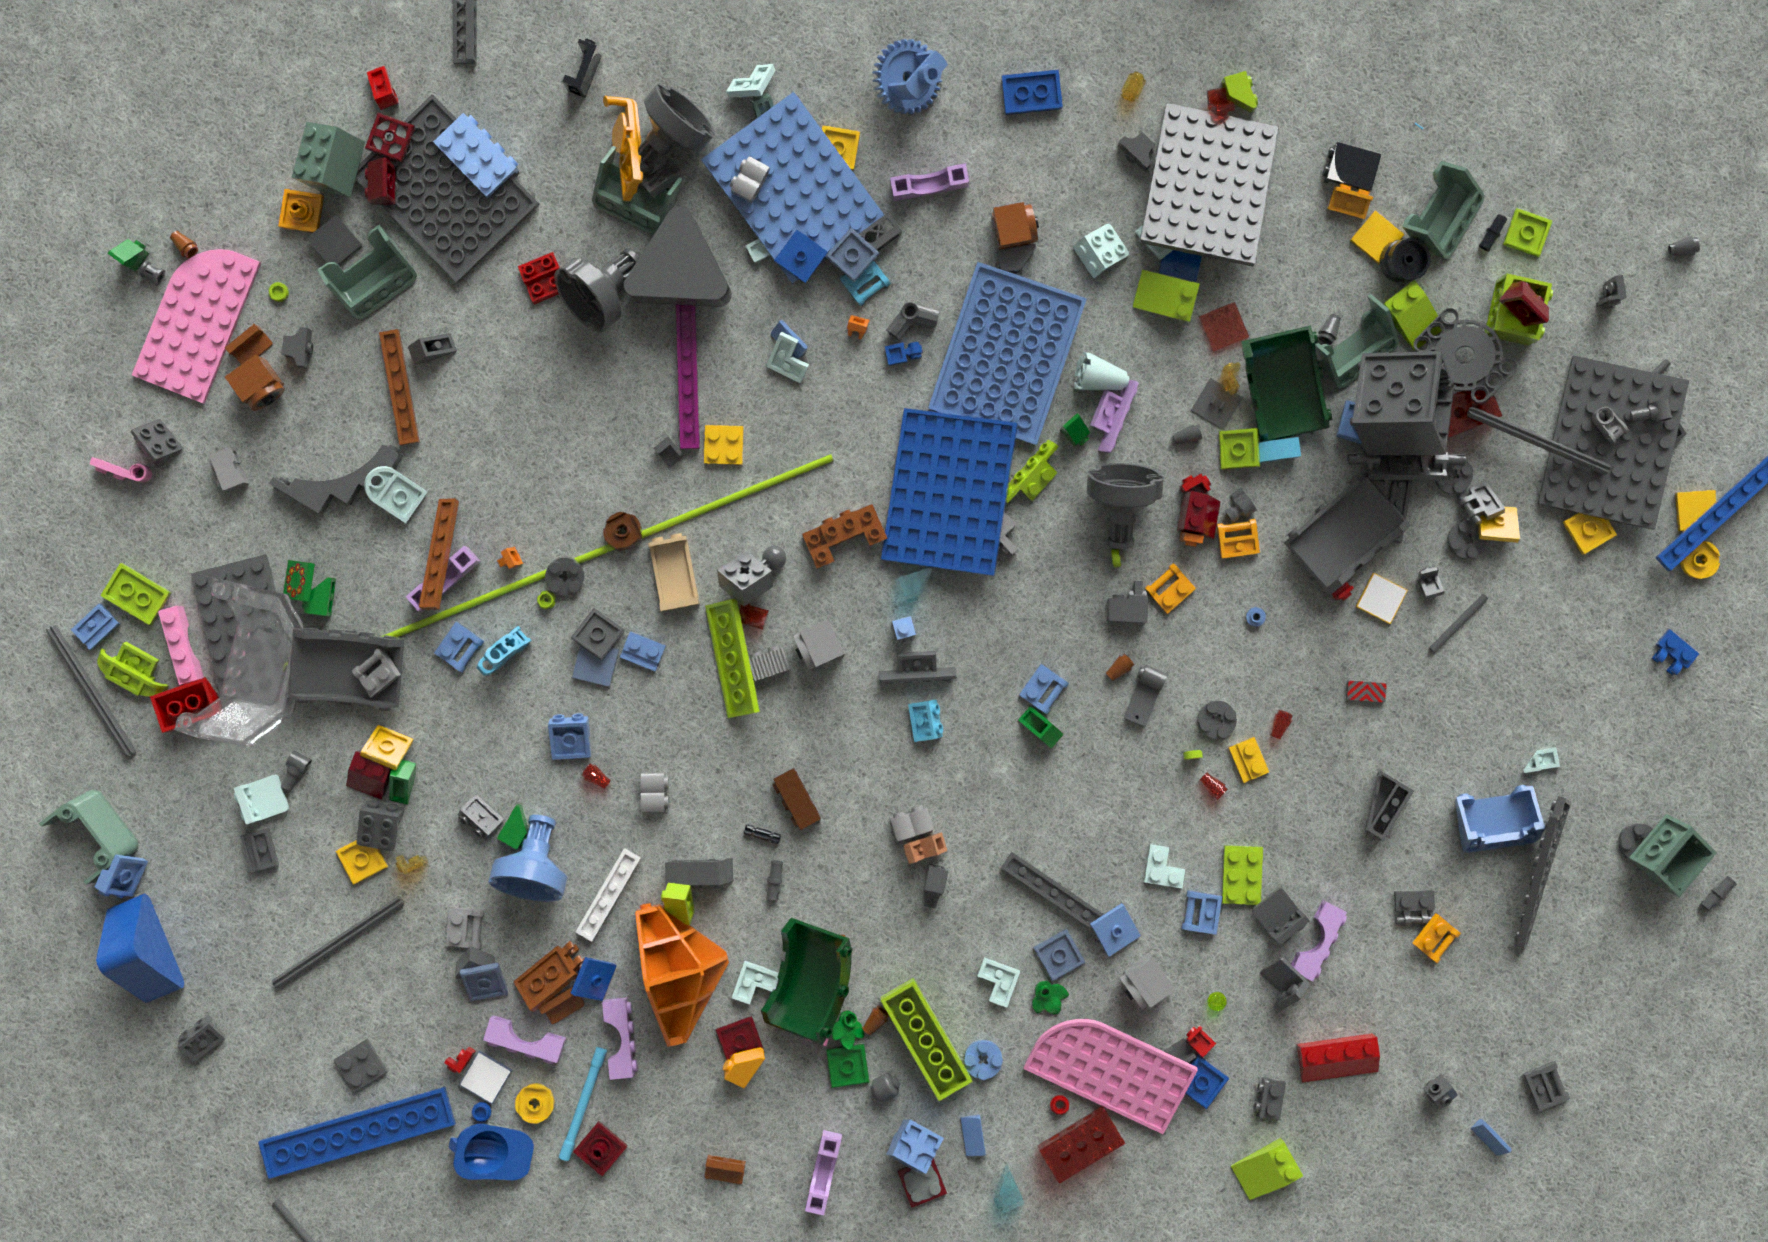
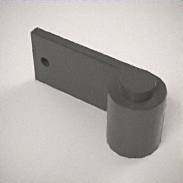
(1145, 695)

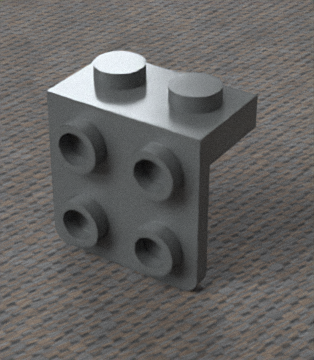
(378, 825)
(1280, 916)

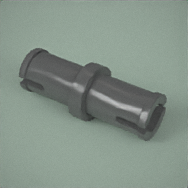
(774, 880)
(1718, 893)

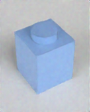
(903, 628)

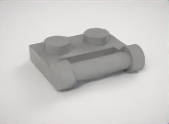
(380, 677)
(458, 926)

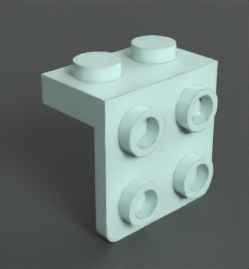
(1100, 250)
(261, 799)

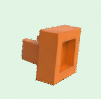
(857, 324)
(510, 558)

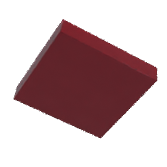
(739, 1037)

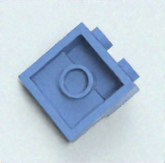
(569, 737)
(121, 877)

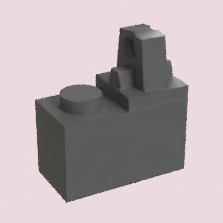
(1132, 609)
(934, 884)

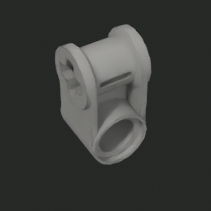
(1610, 425)

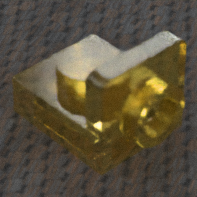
(414, 863)

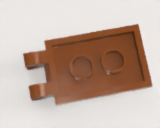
(549, 976)

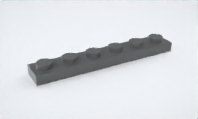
(1051, 890)

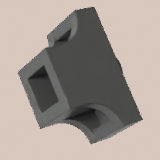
(1137, 150)
(298, 347)

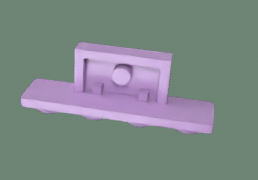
(1111, 414)

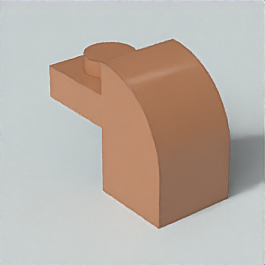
(925, 847)

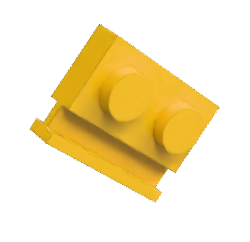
(1248, 759)

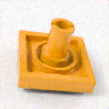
(300, 211)

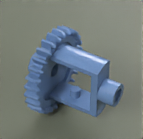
(921, 73)

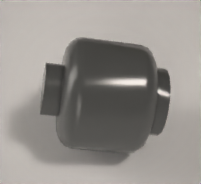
(885, 1087)

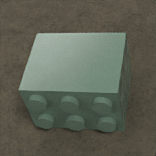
(328, 159)
(1673, 855)

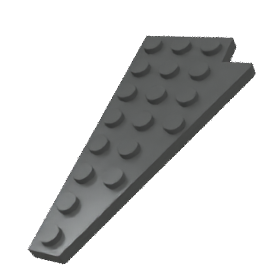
(1543, 864)

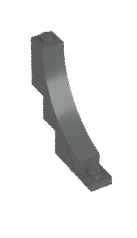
(319, 494)

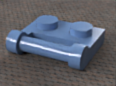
(453, 644)
(1037, 686)
(1208, 912)

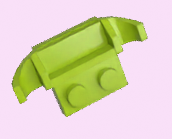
(131, 670)

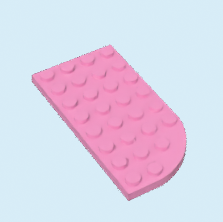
(196, 322)
(1112, 1070)

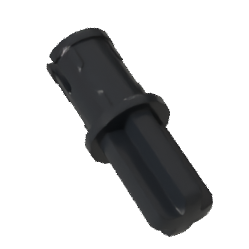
(1493, 232)

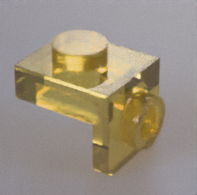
(1229, 381)

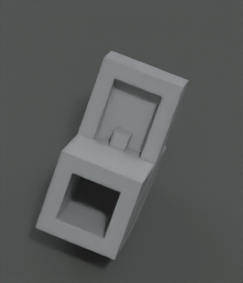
(1005, 544)

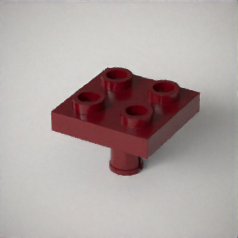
(600, 1148)

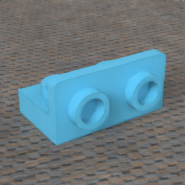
(925, 720)

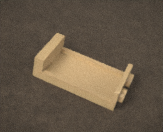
(673, 572)

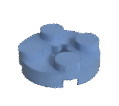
(983, 1048)

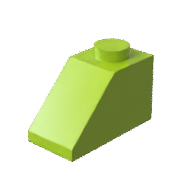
(679, 902)

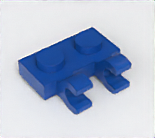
(1677, 649)

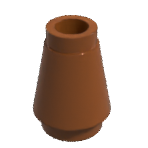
(184, 245)
(1120, 667)
(875, 1020)

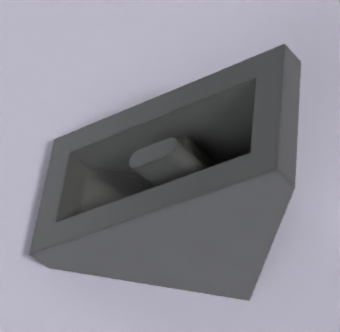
(473, 958)

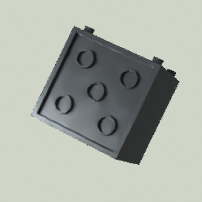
(1403, 403)

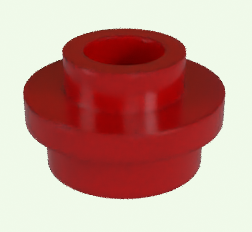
(1063, 1109)

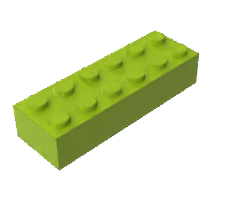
(926, 1039)

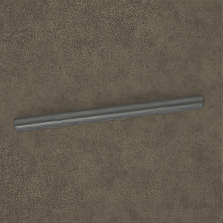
(1538, 440)
(91, 691)
(338, 942)

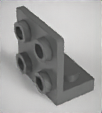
(1287, 981)

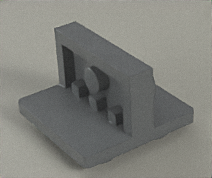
(156, 441)

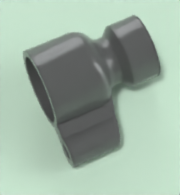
(1243, 506)

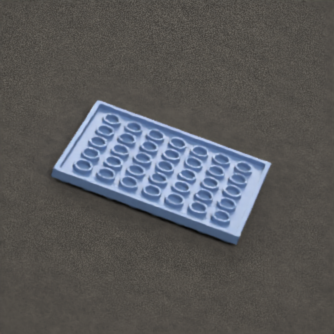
(806, 184)
(1007, 350)

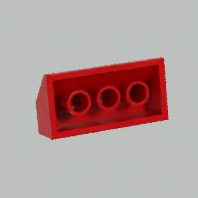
(1338, 1057)

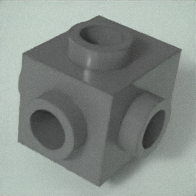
(1439, 1092)

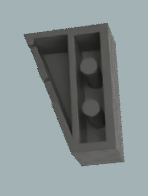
(1386, 804)
(699, 872)

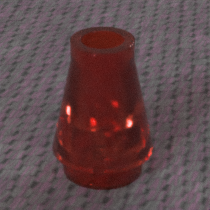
(1281, 723)
(595, 776)
(1214, 786)

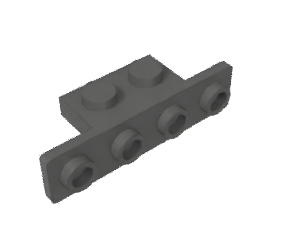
(917, 667)

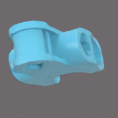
(503, 650)

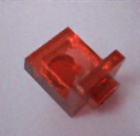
(1218, 101)
(753, 616)

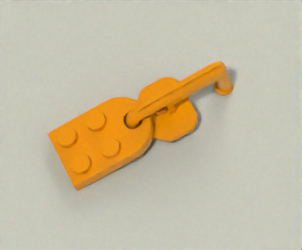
(627, 147)

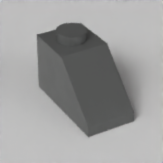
(1014, 258)
(431, 348)

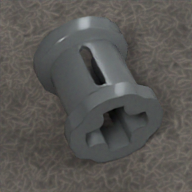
(151, 272)

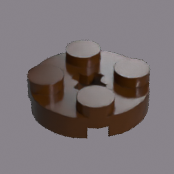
(630, 538)

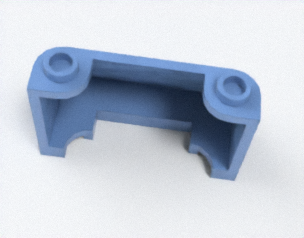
(1499, 820)

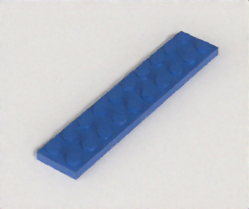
(356, 1132)

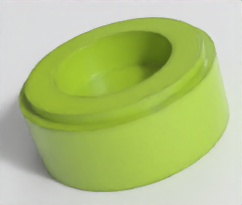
(278, 292)
(1115, 558)
(1195, 754)

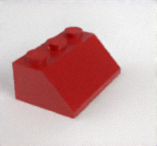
(185, 698)

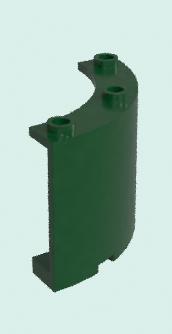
(1286, 384)
(810, 983)

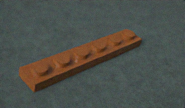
(399, 387)
(439, 554)

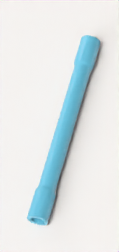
(569, 1142)

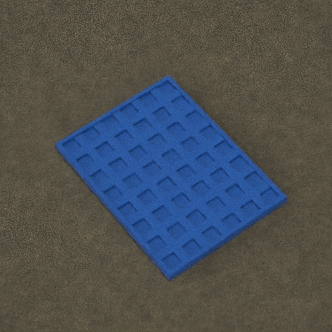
(949, 491)

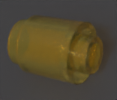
(1133, 86)

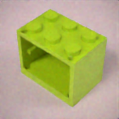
(1504, 322)

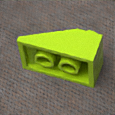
(1166, 295)
(1412, 313)
(1267, 1169)

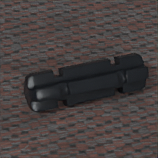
(762, 834)

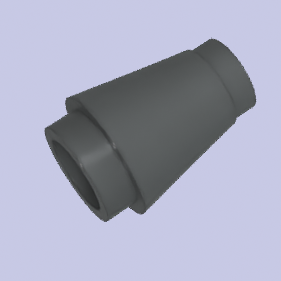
(1686, 246)
(1329, 330)
(1188, 435)

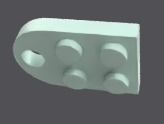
(394, 493)

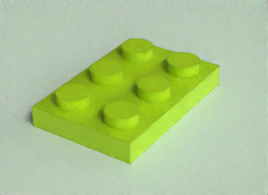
(135, 594)
(1242, 875)

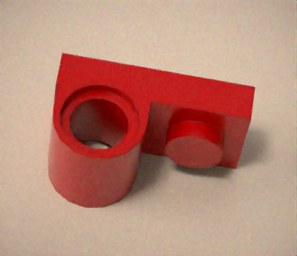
(381, 88)

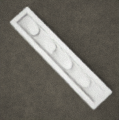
(608, 894)

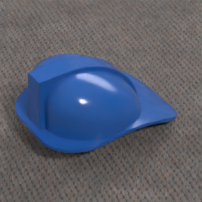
(491, 1153)

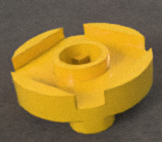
(1710, 560)
(526, 1110)

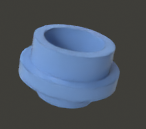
(1249, 616)

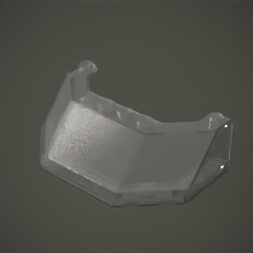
(257, 670)

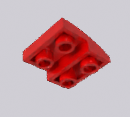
(539, 277)

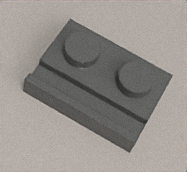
(259, 850)

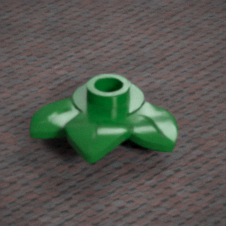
(1051, 1000)
(847, 1031)

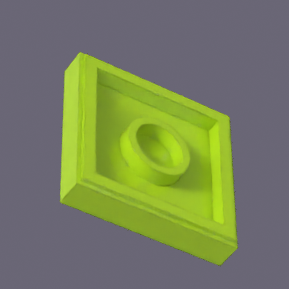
(1527, 232)
(1239, 448)

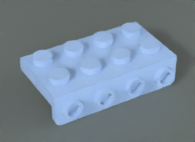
(476, 154)

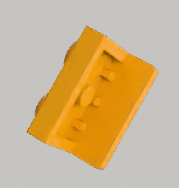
(1350, 202)

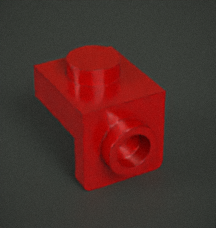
(1190, 482)
(1199, 1041)

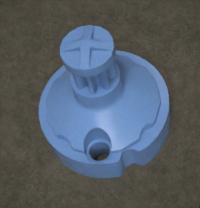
(530, 871)

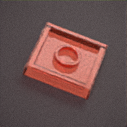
(1224, 326)

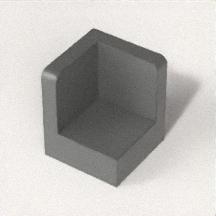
(668, 451)
(1181, 1051)

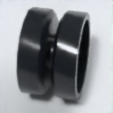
(1405, 260)

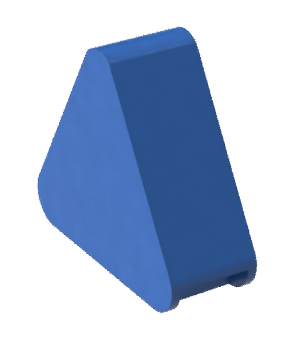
(137, 952)

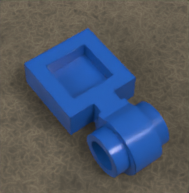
(897, 353)

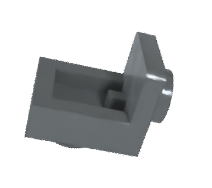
(1430, 582)

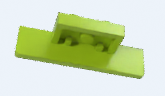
(1034, 474)

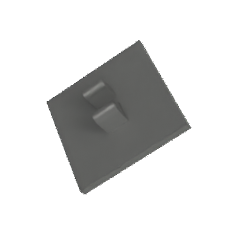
(1216, 404)

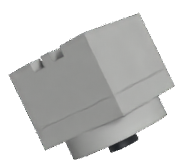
(818, 644)
(1146, 982)

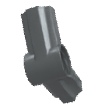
(902, 322)

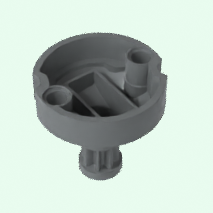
(674, 124)
(592, 290)
(1124, 491)

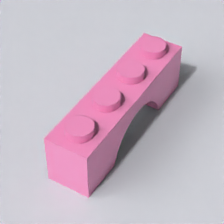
(176, 633)

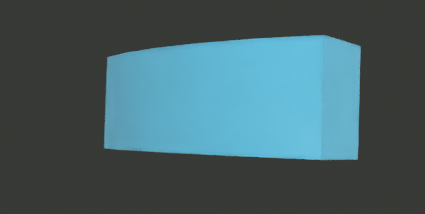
(1279, 449)

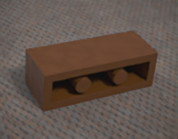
(796, 799)

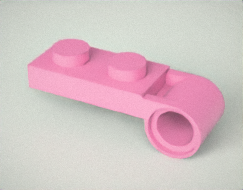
(121, 473)

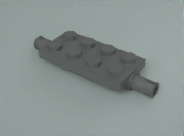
(1406, 466)

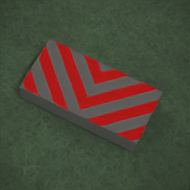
(1366, 691)

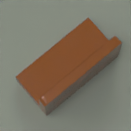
(249, 343)
(561, 1006)
(724, 1169)

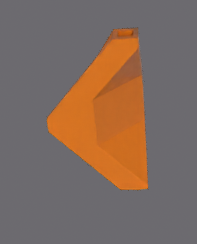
(677, 970)

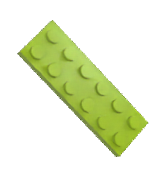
(732, 658)

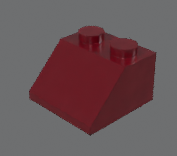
(380, 182)
(1525, 304)
(1198, 514)
(368, 776)

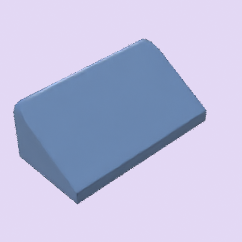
(801, 347)
(973, 1135)
(1490, 1138)

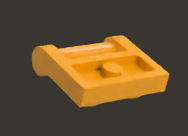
(1240, 544)
(1174, 593)
(1432, 934)

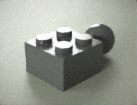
(748, 577)

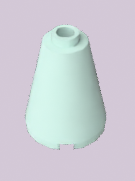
(1099, 374)

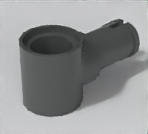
(1657, 411)
(296, 766)

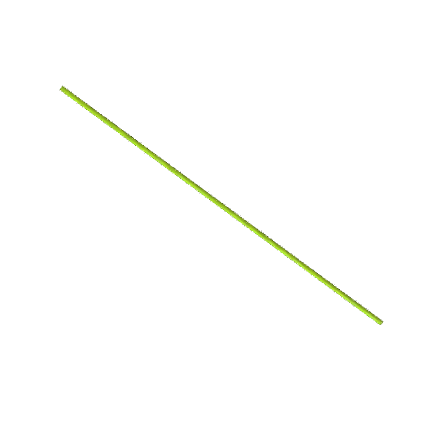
(607, 548)

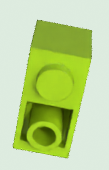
(1239, 91)

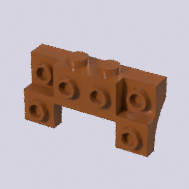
(842, 529)

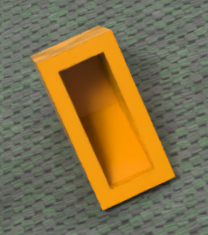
(743, 1066)

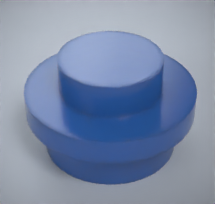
(481, 1111)

